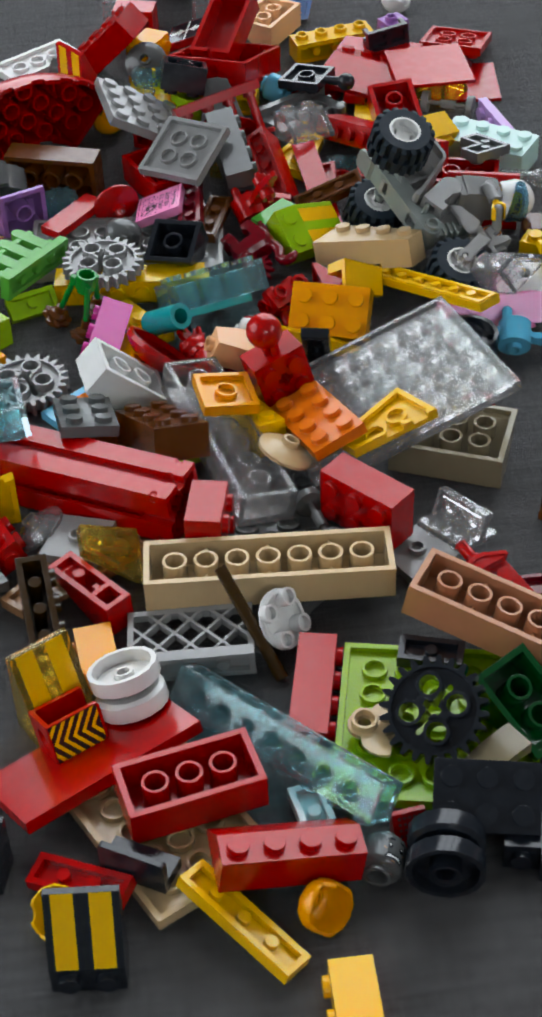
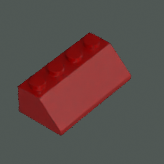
(286, 854)

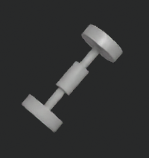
(426, 101)

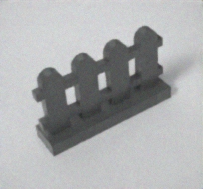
(329, 104)

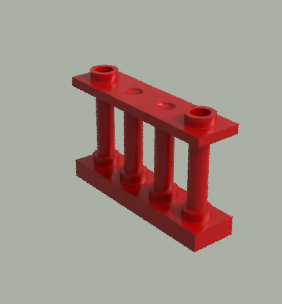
(227, 98)

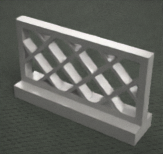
(222, 658)

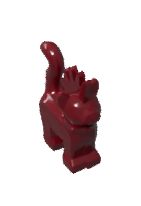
(258, 244)

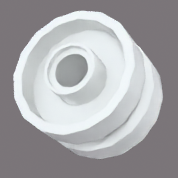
(128, 685)

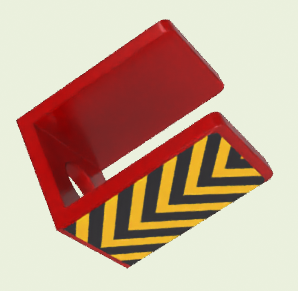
(68, 725)

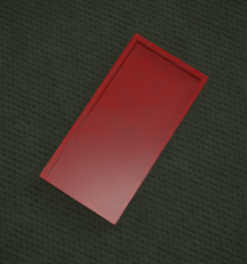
(40, 790)

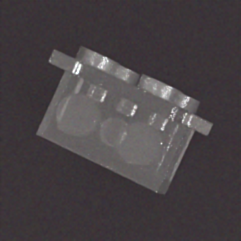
(458, 519)

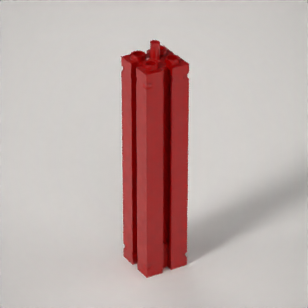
(100, 481)

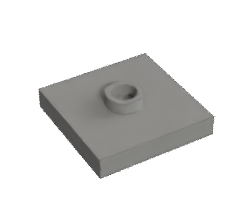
(66, 539)
(415, 549)

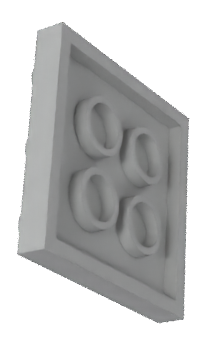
(184, 150)

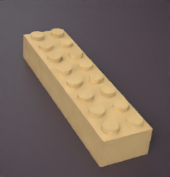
(313, 563)

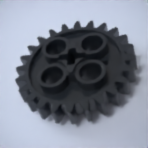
(409, 693)

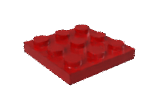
(470, 41)

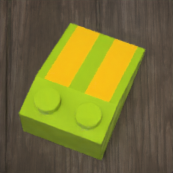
(301, 225)

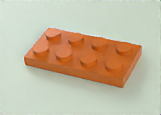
(319, 420)

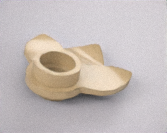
(367, 727)

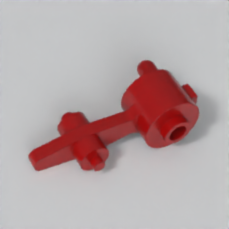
(249, 203)

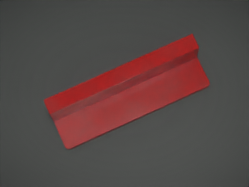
(270, 157)

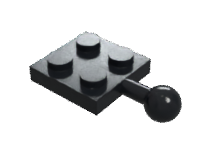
(313, 78)

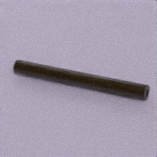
(251, 623)

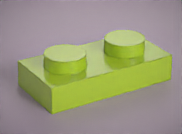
(30, 303)

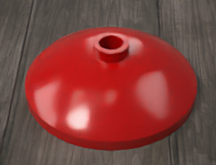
(152, 348)

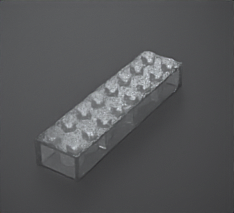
(259, 485)

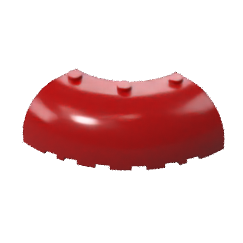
(46, 109)

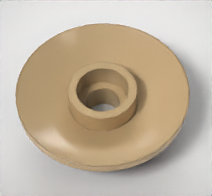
(285, 451)

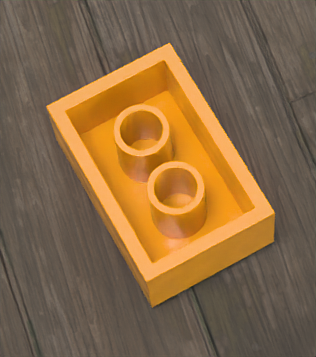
(332, 306)

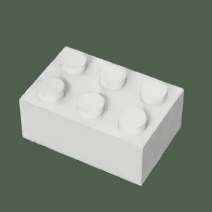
(118, 376)

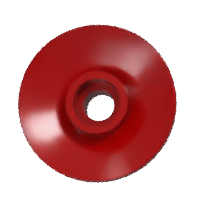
(116, 202)

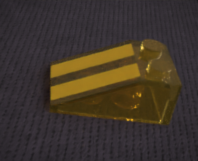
(42, 674)

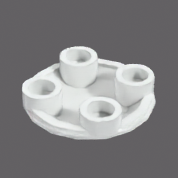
(282, 618)

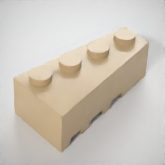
(371, 245)

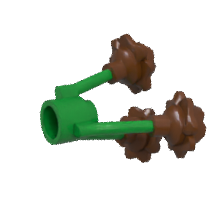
(57, 316)

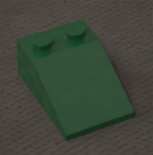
(516, 695)

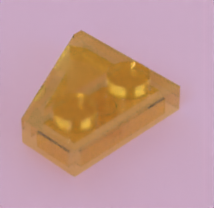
(112, 549)

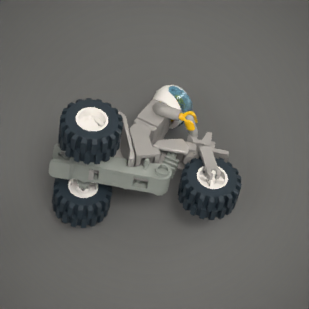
(400, 190)

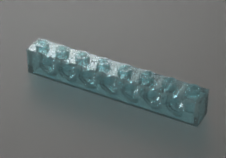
(287, 743)

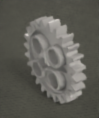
(119, 265)
(41, 377)

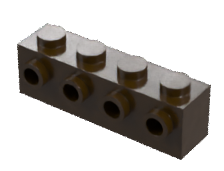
(37, 596)

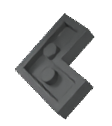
(482, 148)

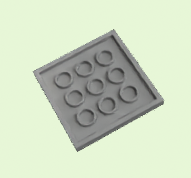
(132, 110)

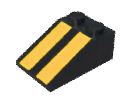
(85, 938)

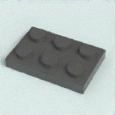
(85, 416)

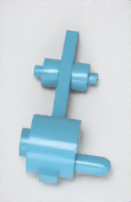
(516, 334)

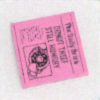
(160, 206)

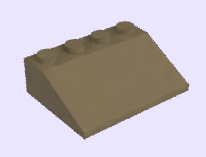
(465, 452)

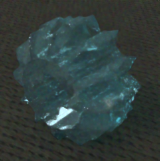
(59, 199)

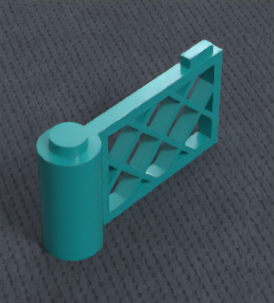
(179, 316)

